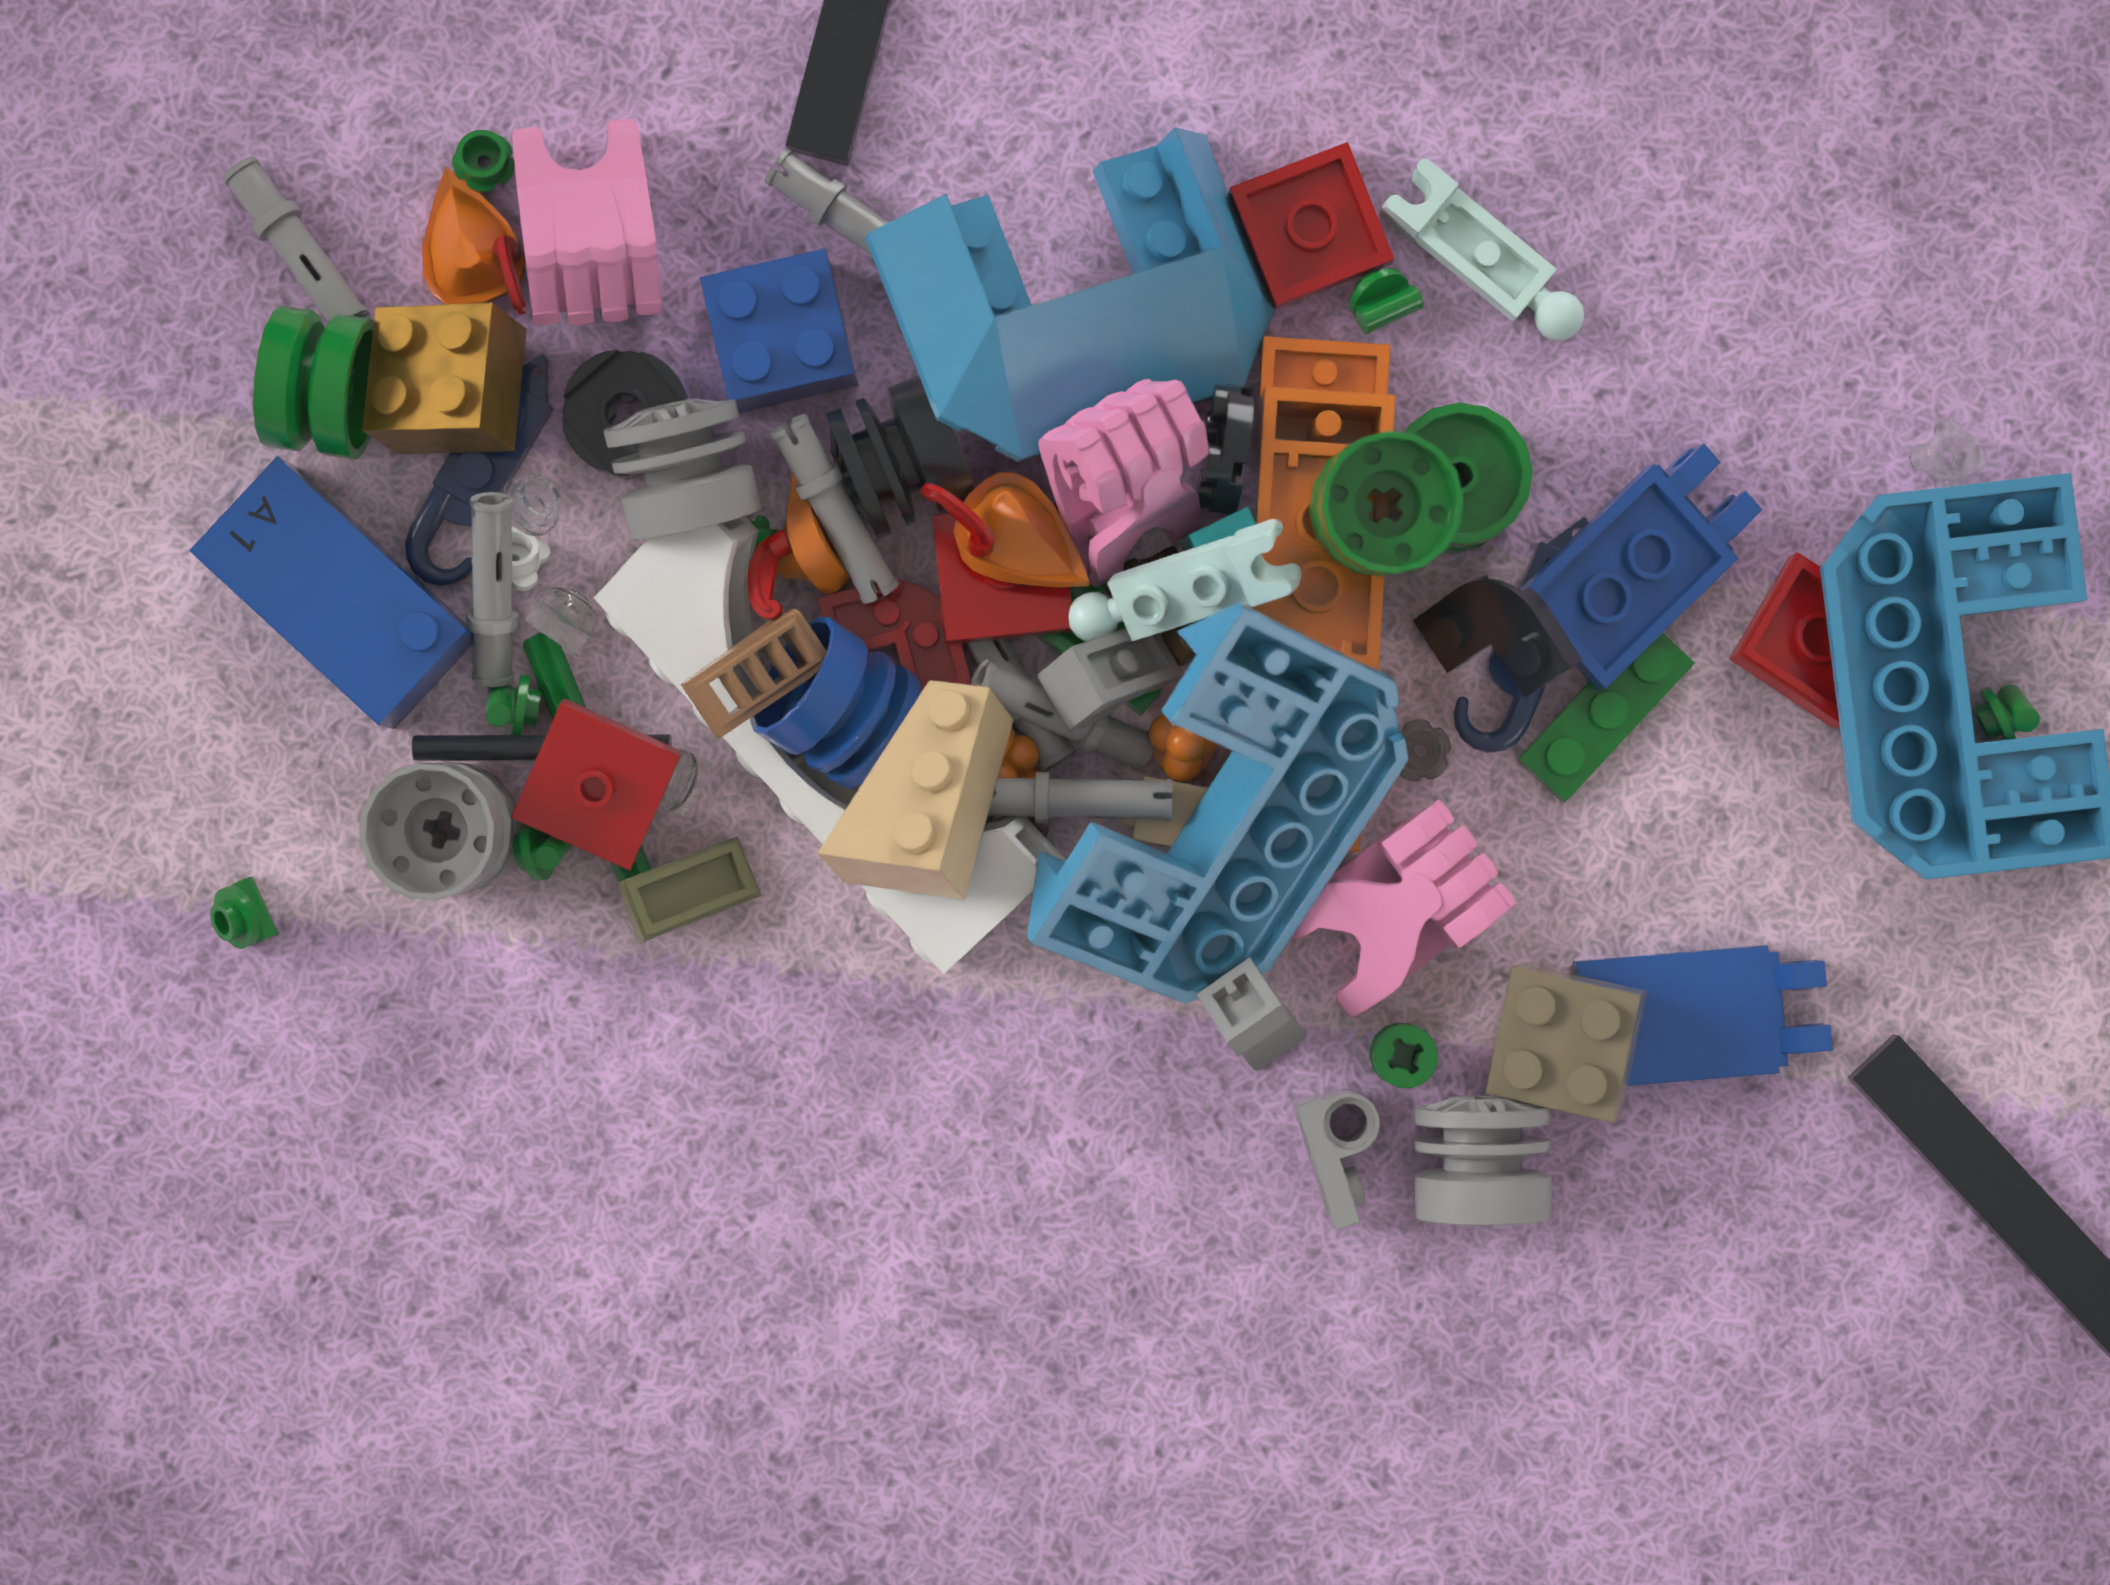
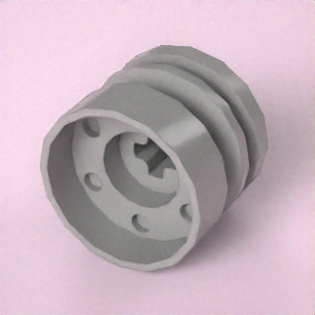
(682, 468)
(410, 851)
(1482, 1163)

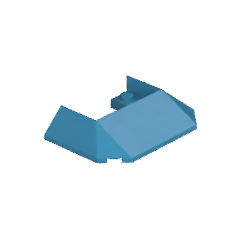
(1025, 368)
(1904, 690)
(1304, 776)

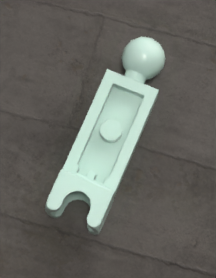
(1483, 252)
(1187, 586)

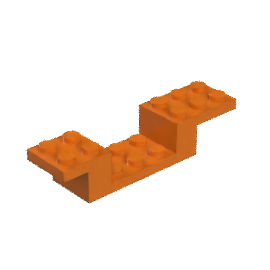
(1310, 408)

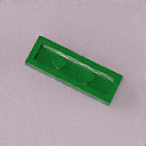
(1601, 719)

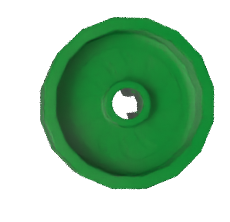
(313, 382)
(1492, 461)

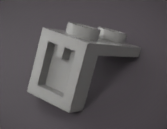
(1251, 1015)

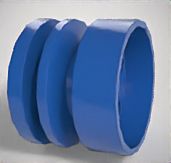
(844, 710)

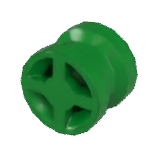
(1388, 1051)

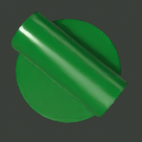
(1383, 298)
(513, 705)
(2005, 713)
(538, 852)
(242, 915)

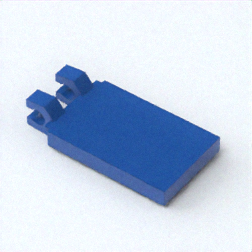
(1640, 564)
(1714, 1011)

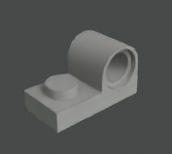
(1105, 674)
(1338, 1186)

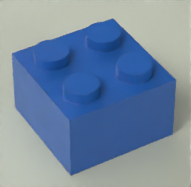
(779, 331)

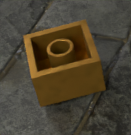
(444, 378)

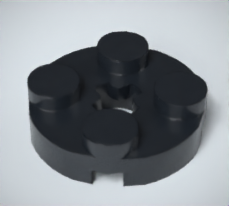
(596, 388)
(1228, 440)

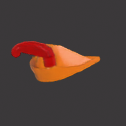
(470, 248)
(1012, 533)
(796, 553)

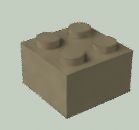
(1566, 1042)

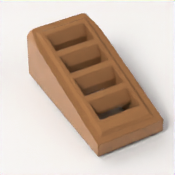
(802, 643)

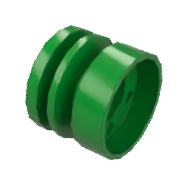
(1424, 504)

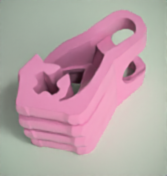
(587, 230)
(1121, 472)
(1407, 903)

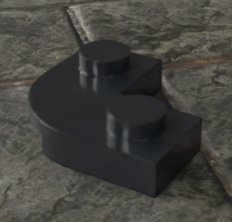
(1507, 619)

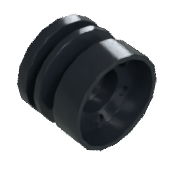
(897, 456)

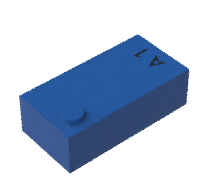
(334, 593)

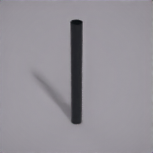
(485, 747)

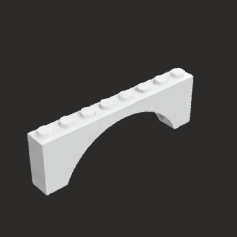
(690, 604)

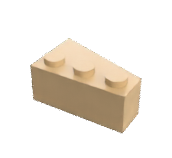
(926, 796)

